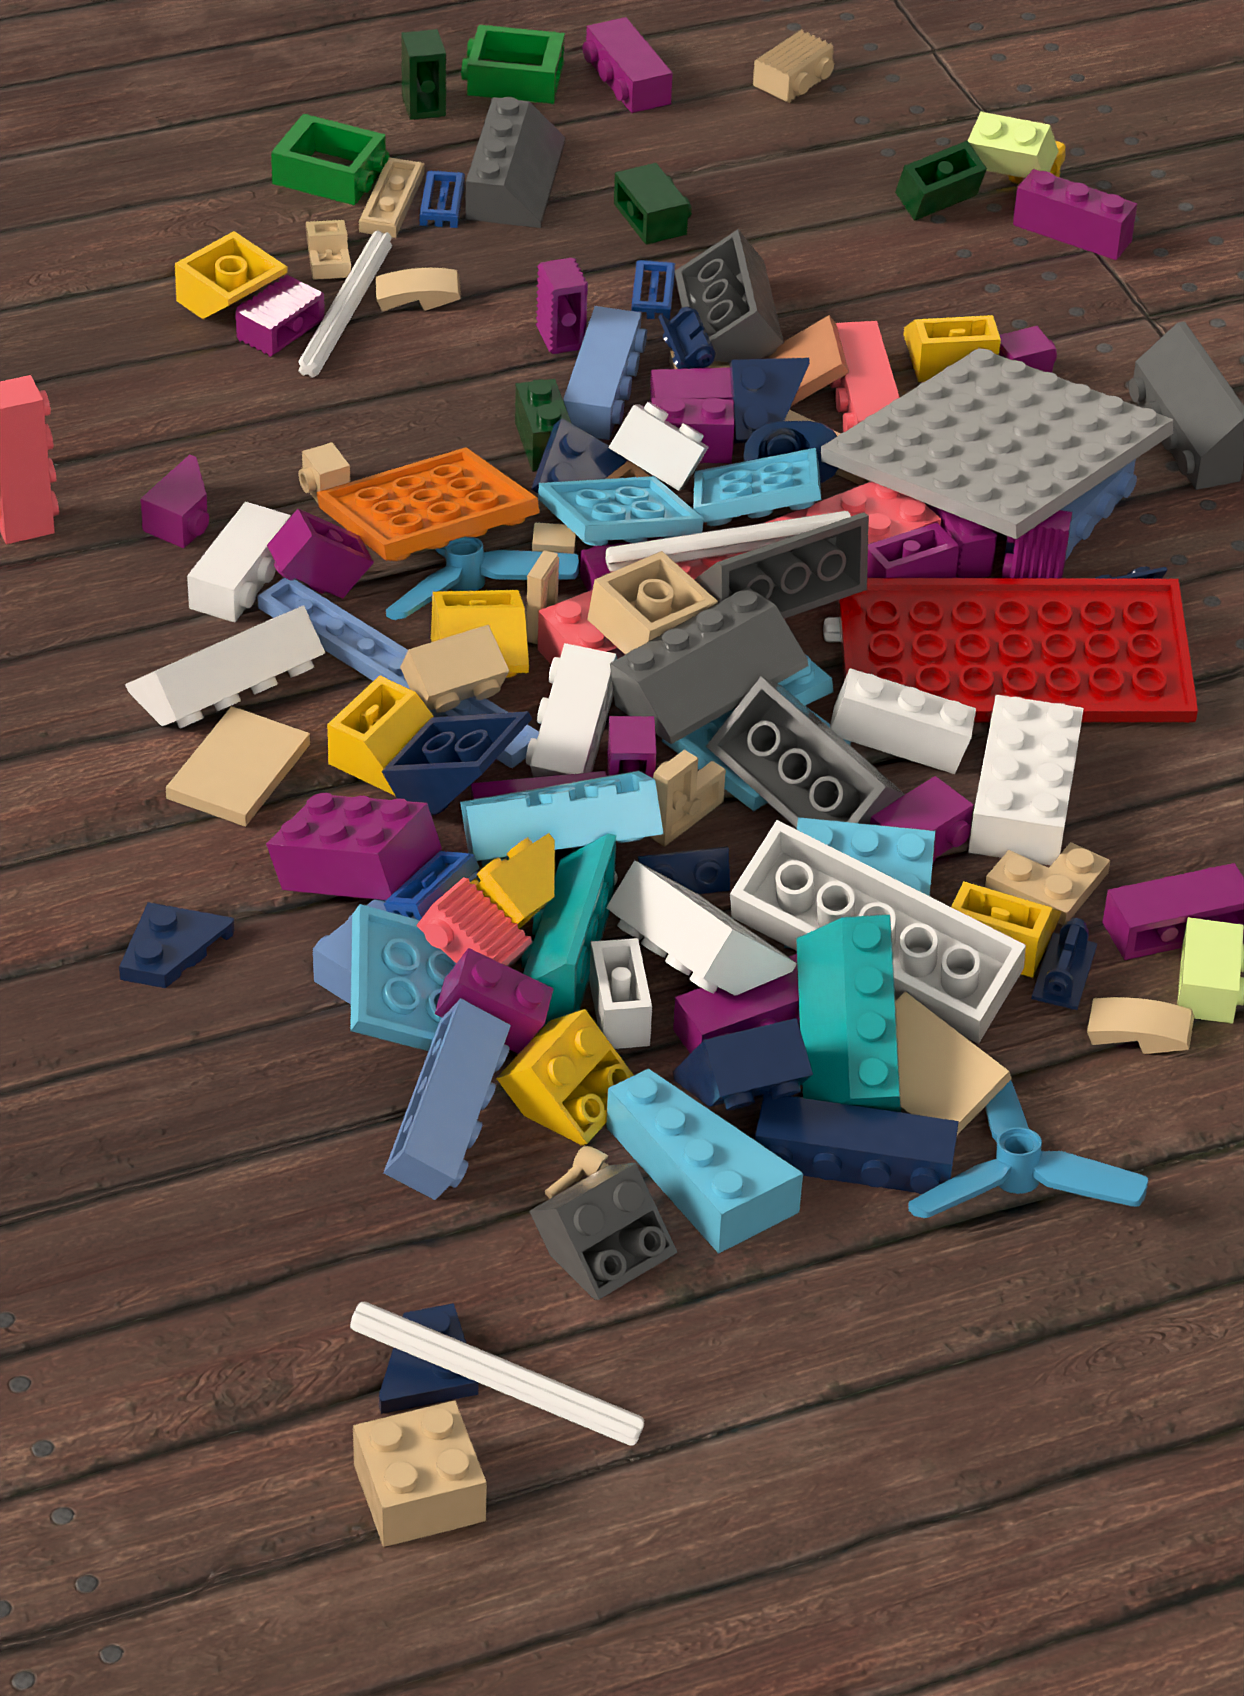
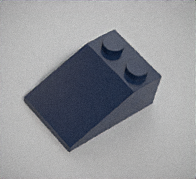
(450, 756)
(747, 1065)

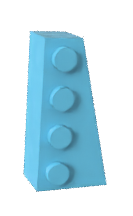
(570, 812)
(701, 1161)

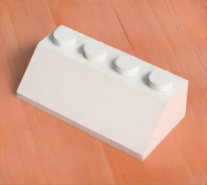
(228, 668)
(694, 934)

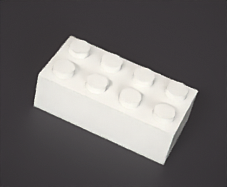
(1026, 779)

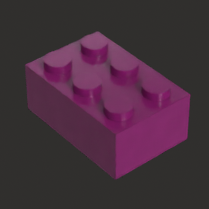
(353, 846)

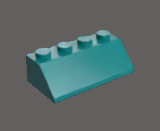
(570, 924)
(850, 1012)

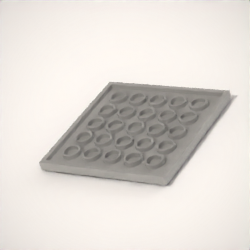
(997, 442)

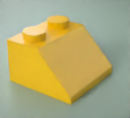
(223, 274)

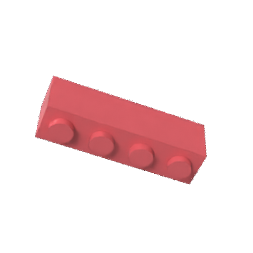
(870, 378)
(25, 469)

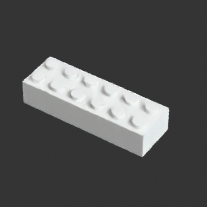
(938, 953)

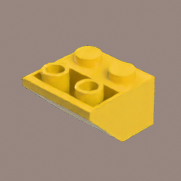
(944, 341)
(501, 609)
(375, 730)
(522, 882)
(1012, 916)
(566, 1077)

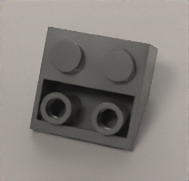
(604, 1229)

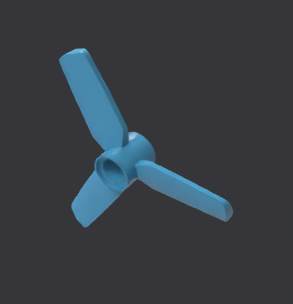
(467, 569)
(1023, 1165)

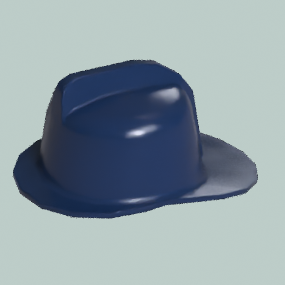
(790, 437)

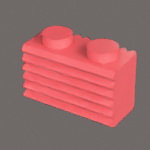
(471, 921)

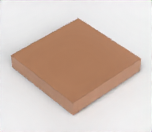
(826, 356)

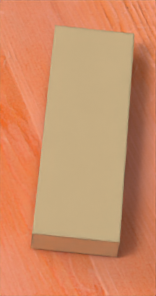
(392, 197)

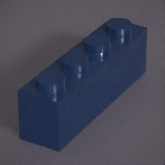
(858, 1143)

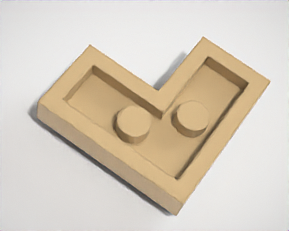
(686, 794)
(1060, 886)

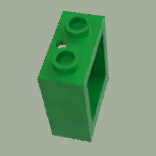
(510, 79)
(299, 171)

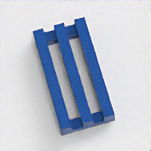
(441, 214)
(651, 305)
(431, 883)

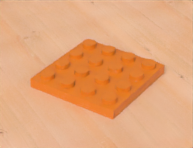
(428, 504)

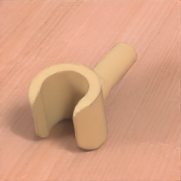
(585, 1163)

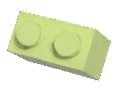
(1013, 144)
(1212, 969)

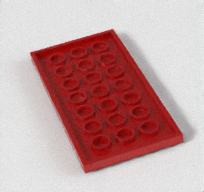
(1051, 640)

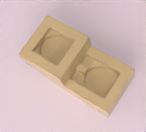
(328, 249)
(428, 285)
(1152, 1023)

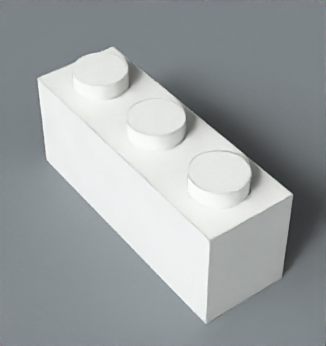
(236, 564)
(573, 713)
(902, 721)

